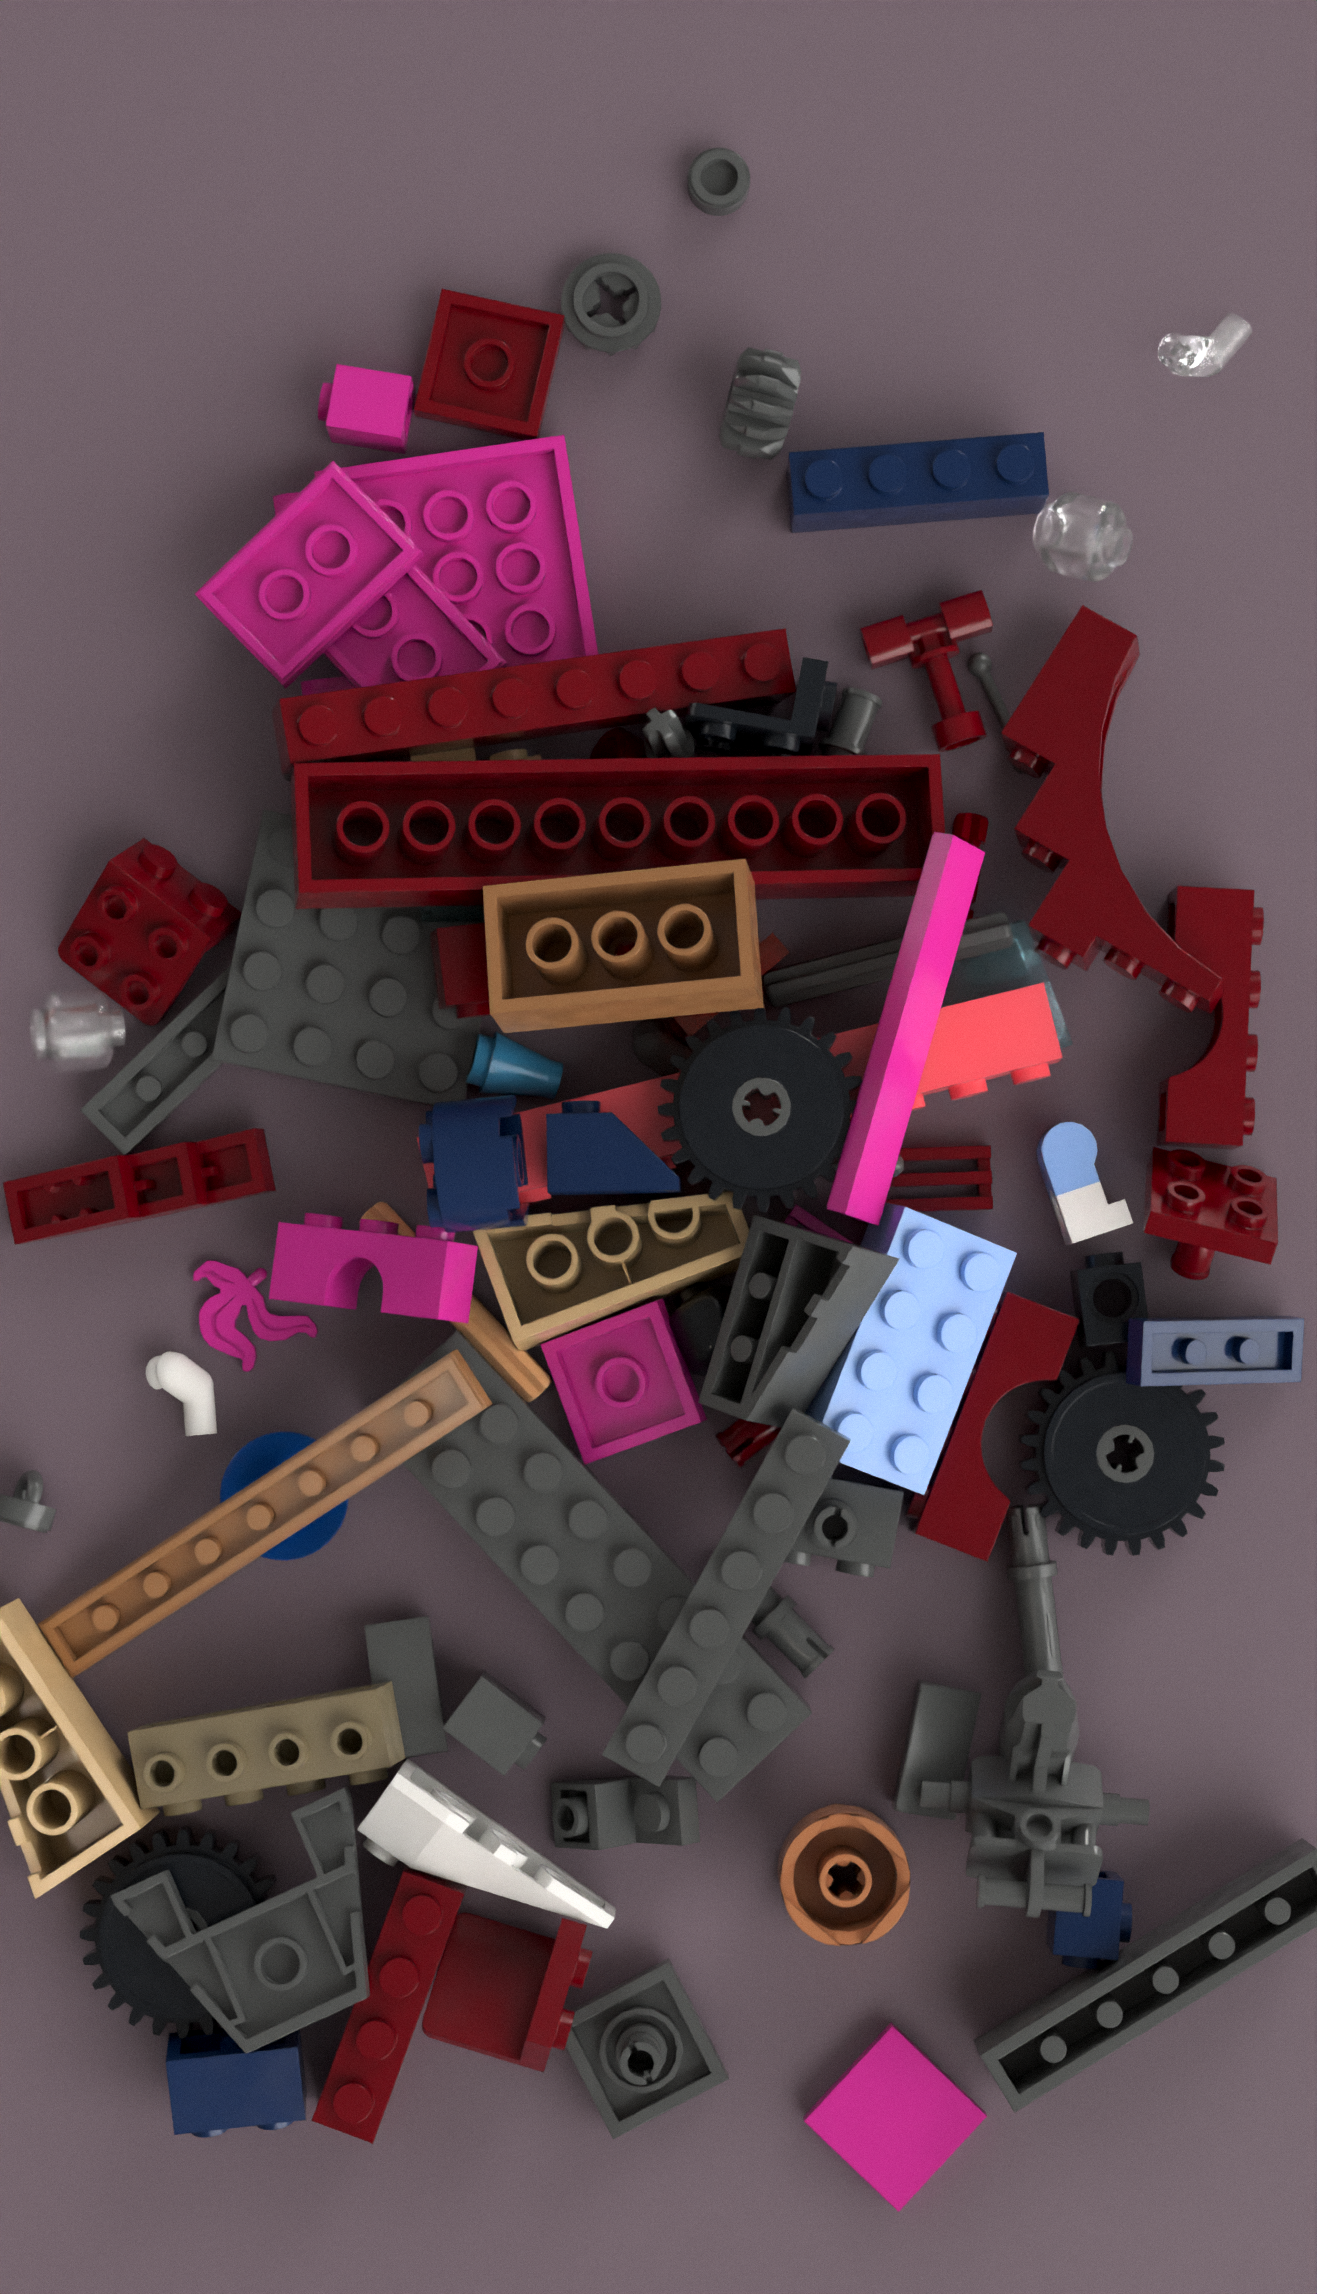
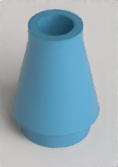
(512, 1069)

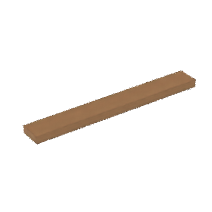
(265, 1513)

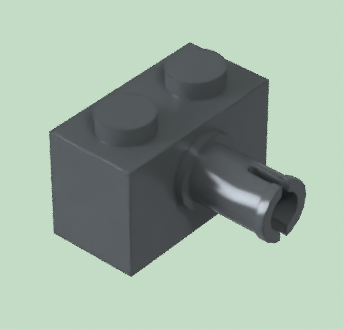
(851, 1525)

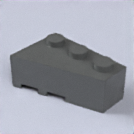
(788, 1319)

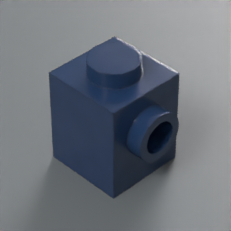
(1089, 1939)

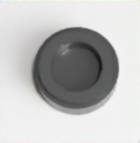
(718, 181)

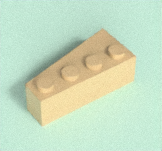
(607, 1261)
(58, 1764)

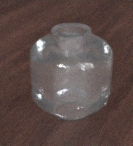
(1082, 536)
(75, 1030)

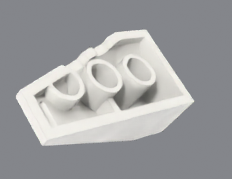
(452, 1839)

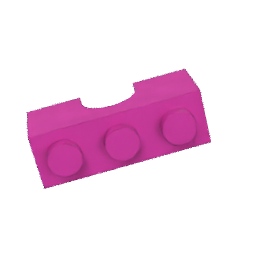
(419, 1274)

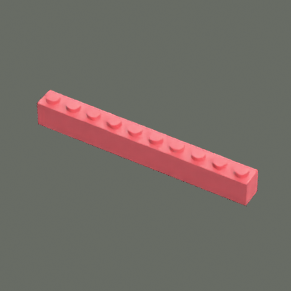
(969, 1045)

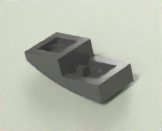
(405, 1655)

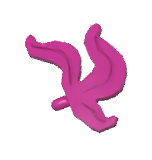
(221, 1312)

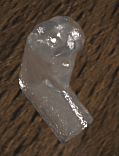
(1203, 354)

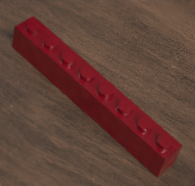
(531, 700)

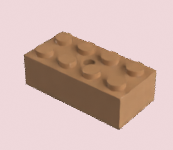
(560, 938)

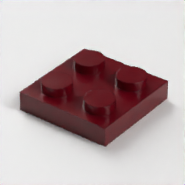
(489, 365)

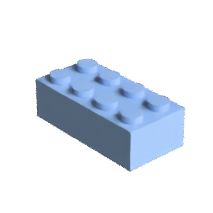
(914, 1346)

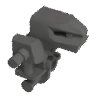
(1034, 1806)

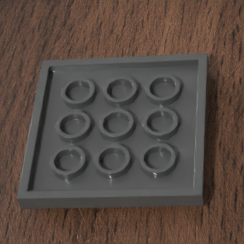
(338, 991)

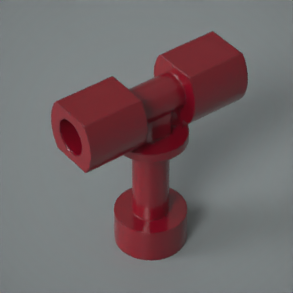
(931, 644)

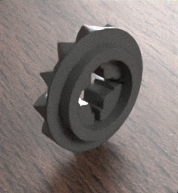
(620, 277)

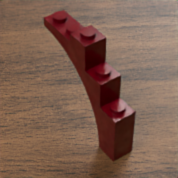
(1091, 905)

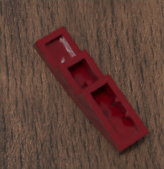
(139, 1186)

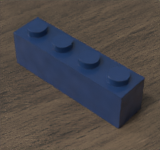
(917, 482)

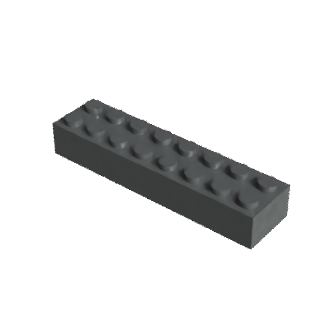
(593, 1569)

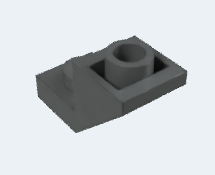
(624, 1812)

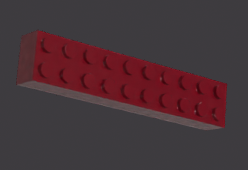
(454, 826)

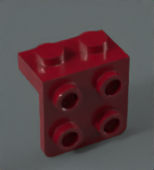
(146, 930)
(506, 1989)

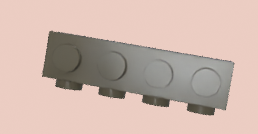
(267, 1747)

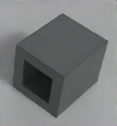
(497, 1725)

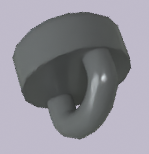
(24, 1506)

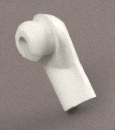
(188, 1384)

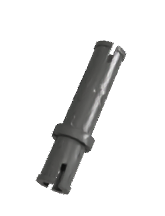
(1034, 1592)

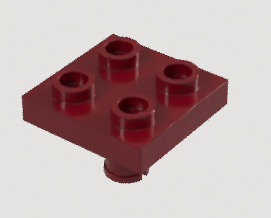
(1209, 1210)

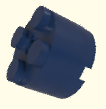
(476, 1164)

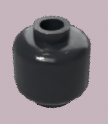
(698, 1323)

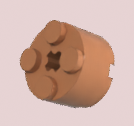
(843, 1912)

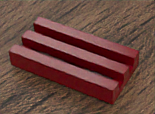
(981, 1178)

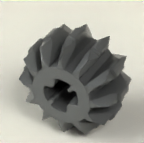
(760, 403)

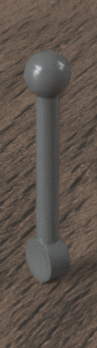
(980, 666)

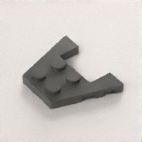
(281, 1958)

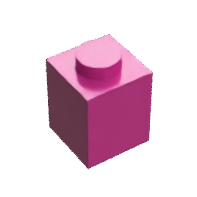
(368, 408)

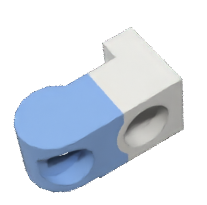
(1077, 1197)

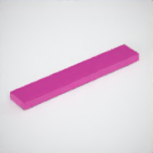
(905, 1029)

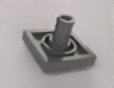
(642, 2049)

